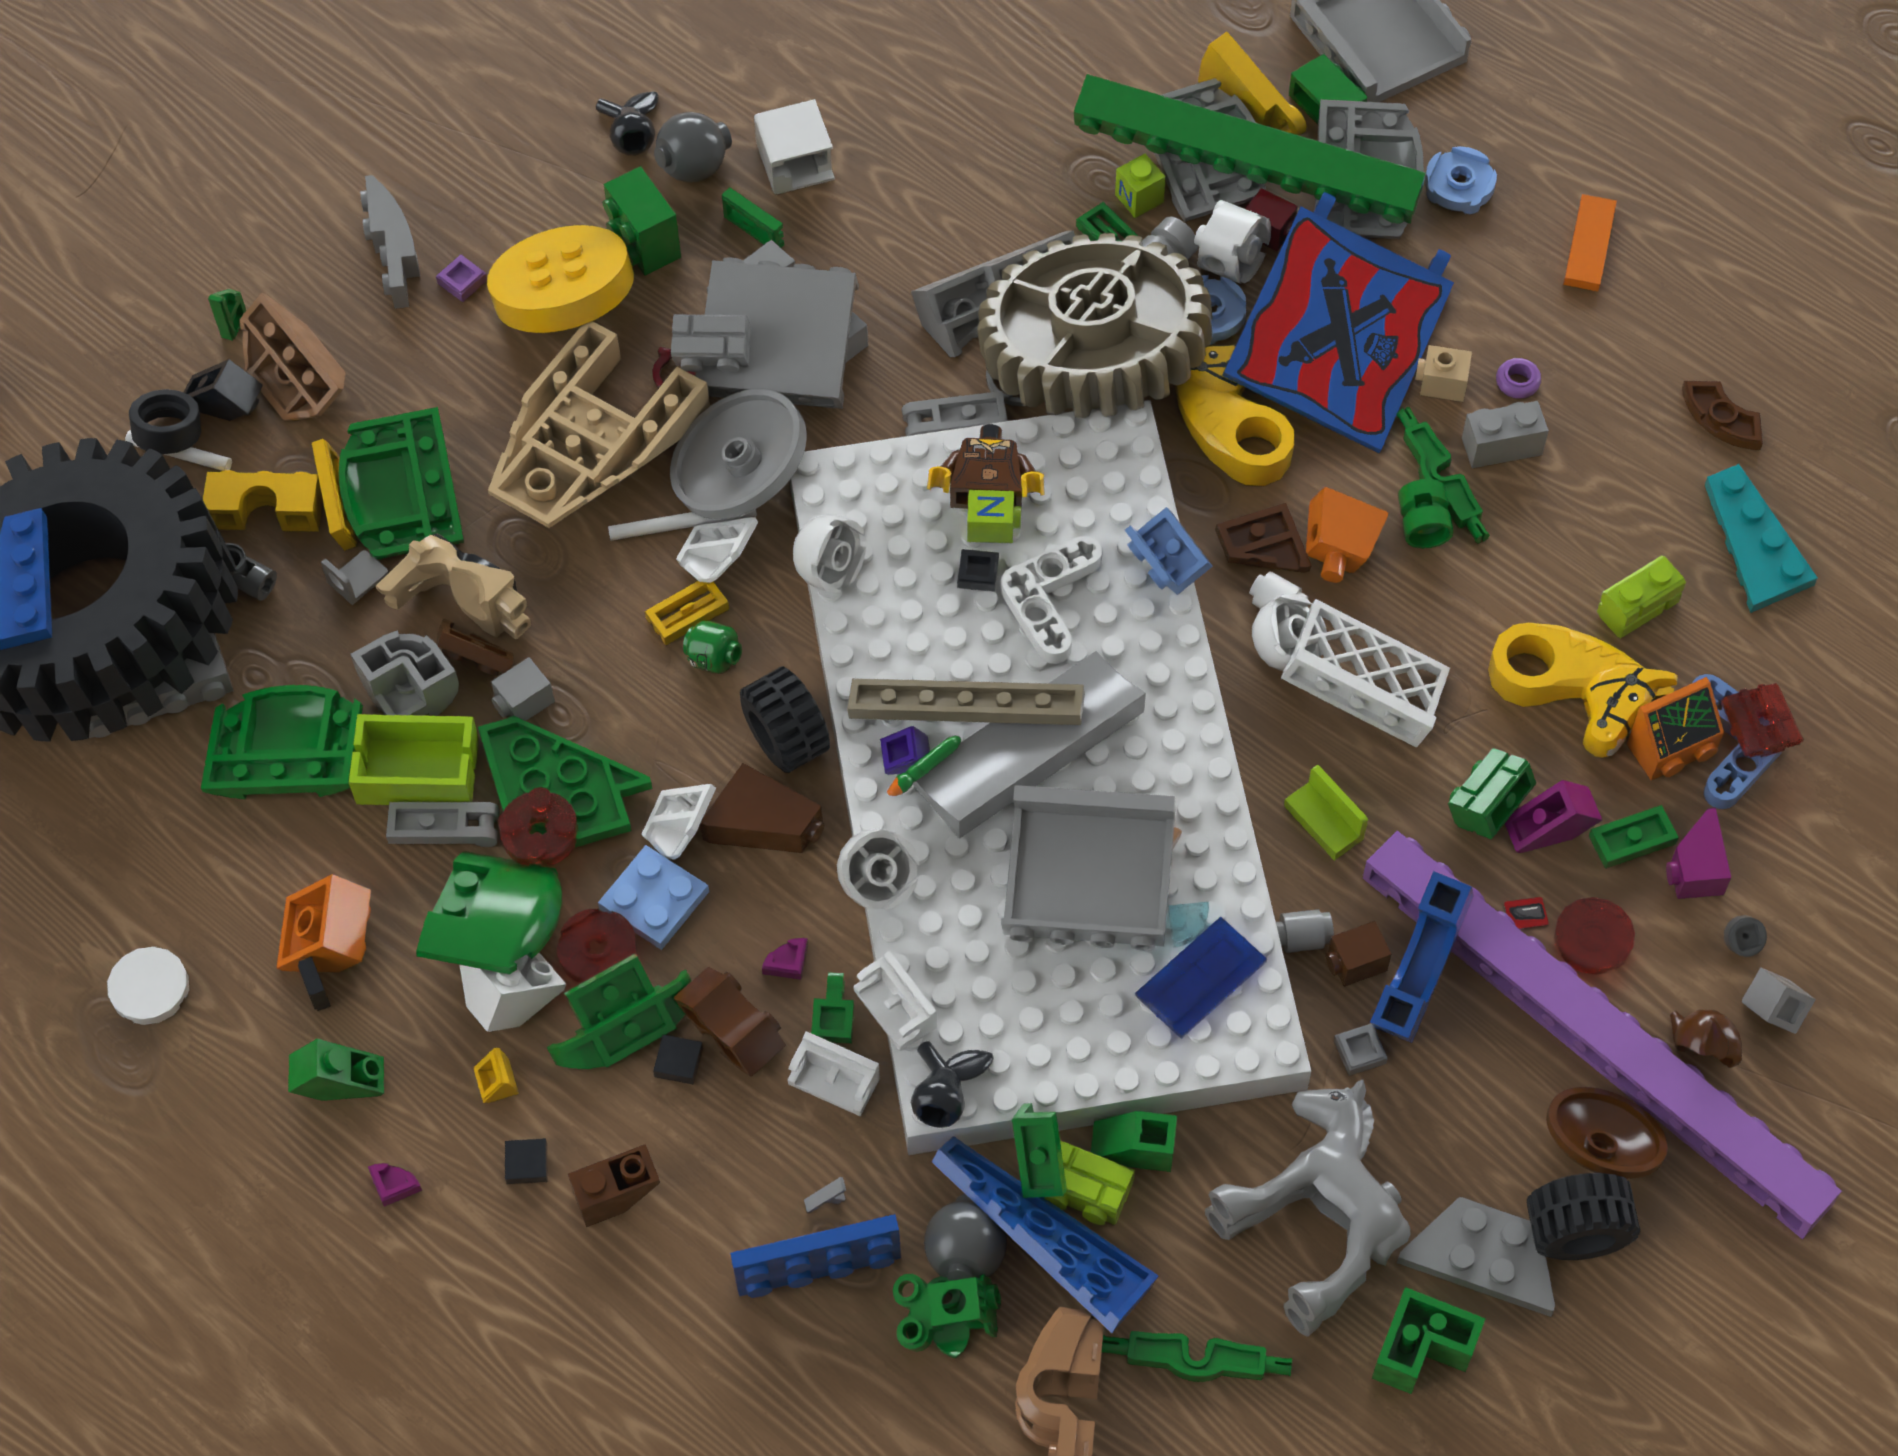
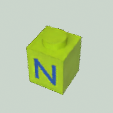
(1140, 185)
(992, 516)

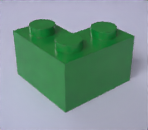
(1422, 1330)

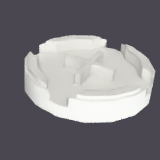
(148, 985)

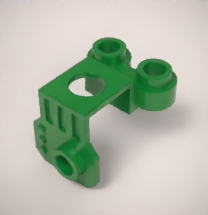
(928, 1310)

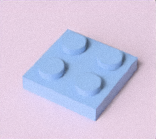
(654, 896)

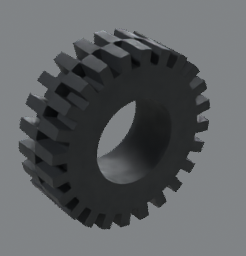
(149, 617)

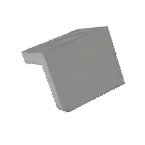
(1778, 1000)

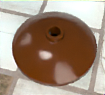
(1606, 1132)

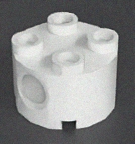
(1232, 242)

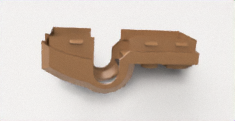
(1061, 1365)

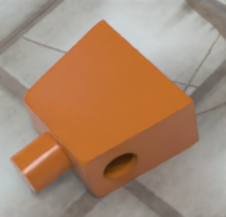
(1341, 532)

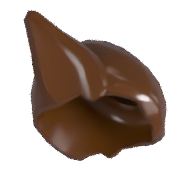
(1707, 1034)

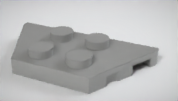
(1484, 1253)

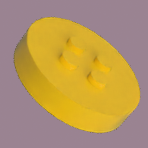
(560, 279)

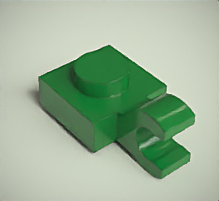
(834, 1015)

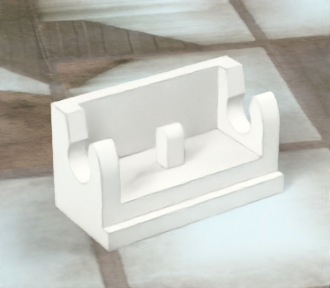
(895, 1001)
(833, 1073)

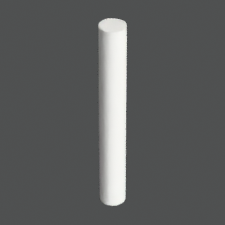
(197, 456)

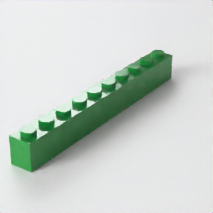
(1248, 149)

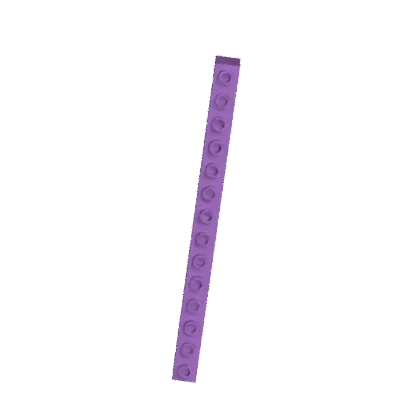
(1616, 1045)

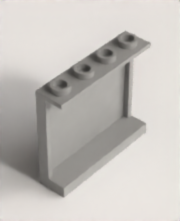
(1384, 42)
(796, 329)
(1089, 867)

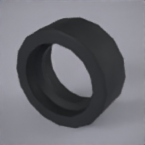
(159, 405)

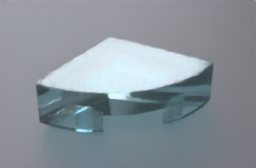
(1187, 921)

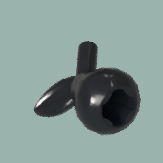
(631, 130)
(939, 1097)

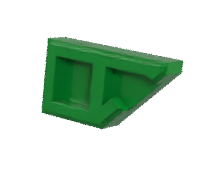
(227, 311)

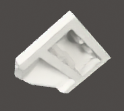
(715, 547)
(677, 818)

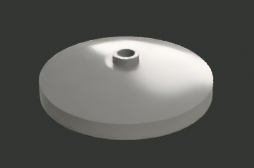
(738, 454)

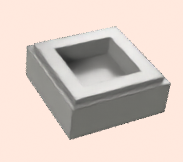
(1360, 1049)

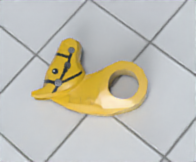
(1222, 418)
(1581, 668)

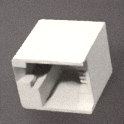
(794, 146)

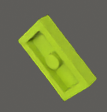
(1327, 814)

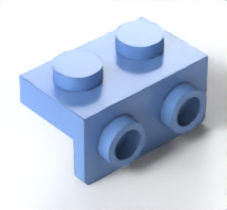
(1169, 551)

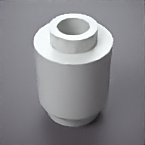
(1270, 587)

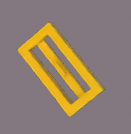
(690, 614)

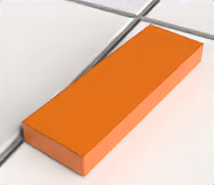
(1590, 242)

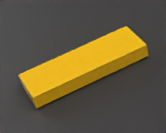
(328, 473)

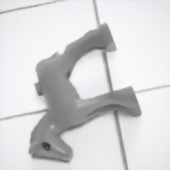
(1339, 1189)

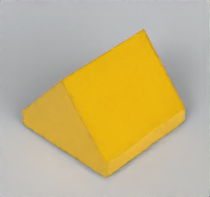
(495, 1077)

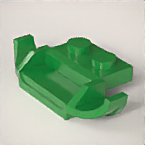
(618, 1015)

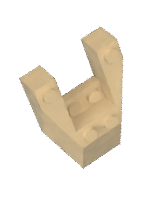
(576, 445)

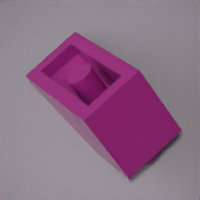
(1553, 817)
(1700, 861)

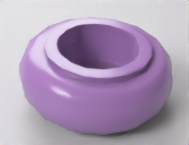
(1515, 389)

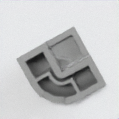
(406, 675)

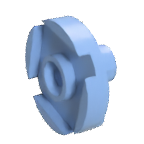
(1455, 195)
(1230, 310)

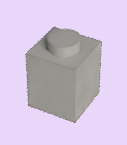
(522, 691)

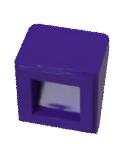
(903, 749)

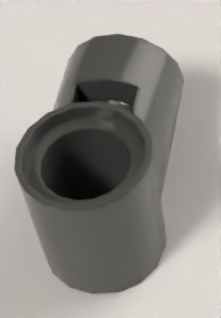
(251, 575)

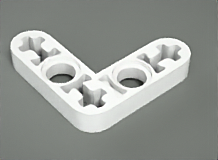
(1039, 585)

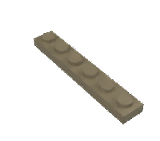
(966, 701)

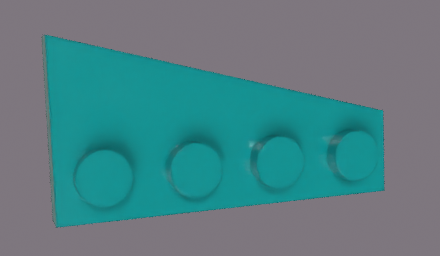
(1762, 550)

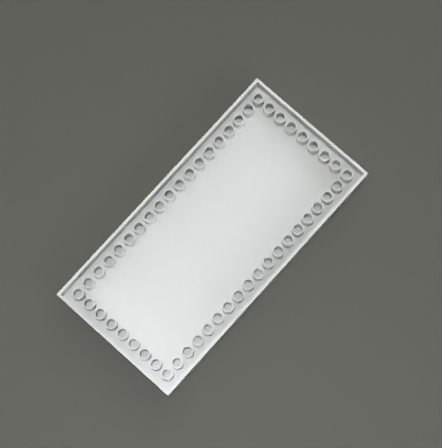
(1048, 1012)

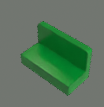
(1039, 1153)

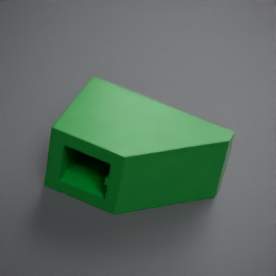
(335, 1072)
(1136, 1140)

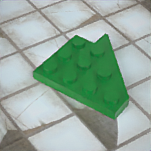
(594, 785)

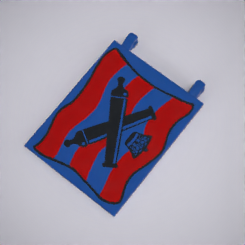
(1339, 327)

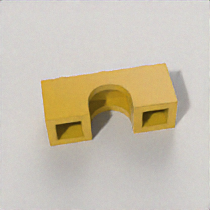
(235, 495)

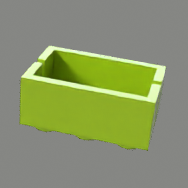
(413, 759)

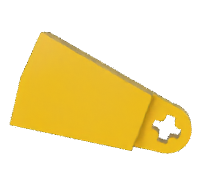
(1241, 77)

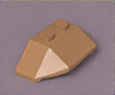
(289, 361)

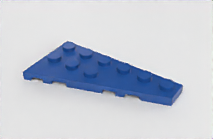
(1074, 1255)

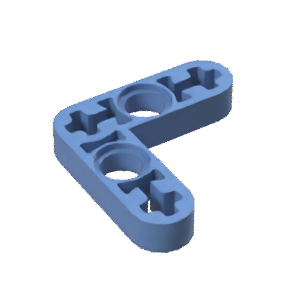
(1742, 779)

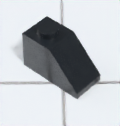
(224, 391)

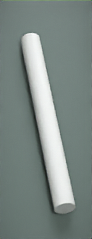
(664, 524)

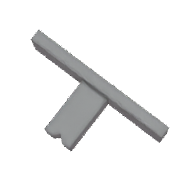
(831, 1193)

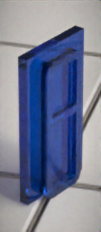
(1201, 977)

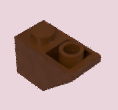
(613, 1184)

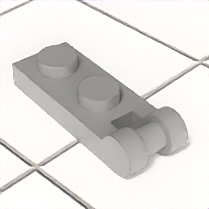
(954, 412)
(442, 823)

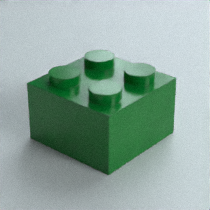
(642, 220)

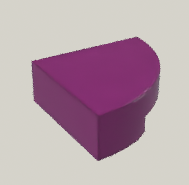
(787, 959)
(393, 1182)

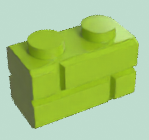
(1641, 596)
(1093, 1185)

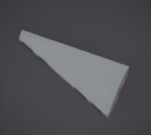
(951, 305)

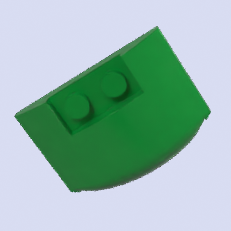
(398, 482)
(282, 743)
(492, 913)

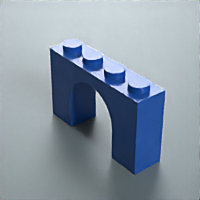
(1434, 935)

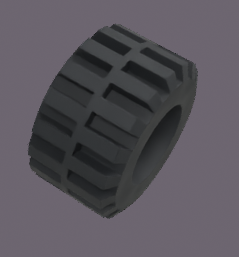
(784, 719)
(1583, 1216)

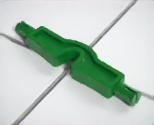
(1434, 458)
(1220, 1356)

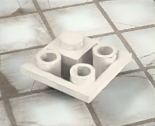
(510, 999)

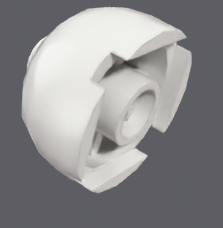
(829, 552)
(1279, 627)
(878, 869)

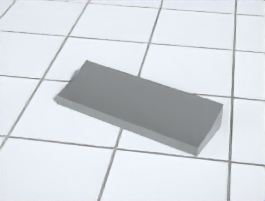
(988, 764)

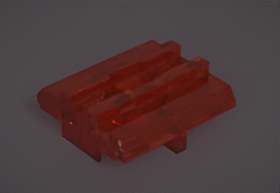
(1754, 738)

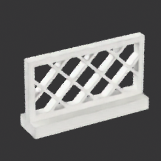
(1358, 693)

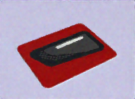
(1527, 912)

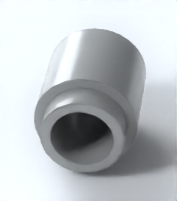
(1305, 930)

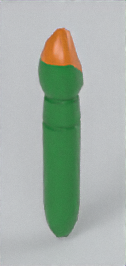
(904, 781)

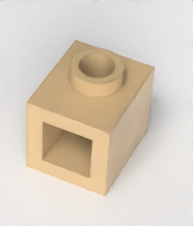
(1444, 373)

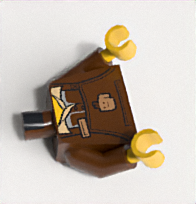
(986, 465)

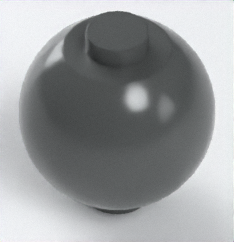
(691, 146)
(964, 1241)

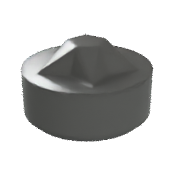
(1745, 936)

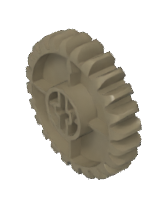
(1095, 325)

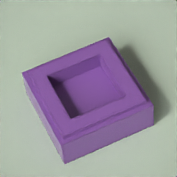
(461, 278)

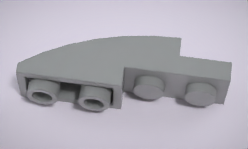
(390, 238)

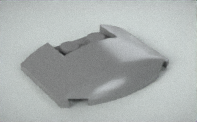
(1375, 131)
(1199, 186)

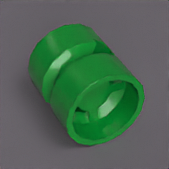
(1425, 513)

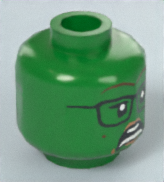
(712, 647)

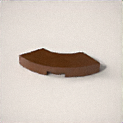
(1721, 416)

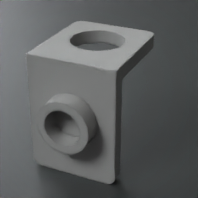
(355, 577)

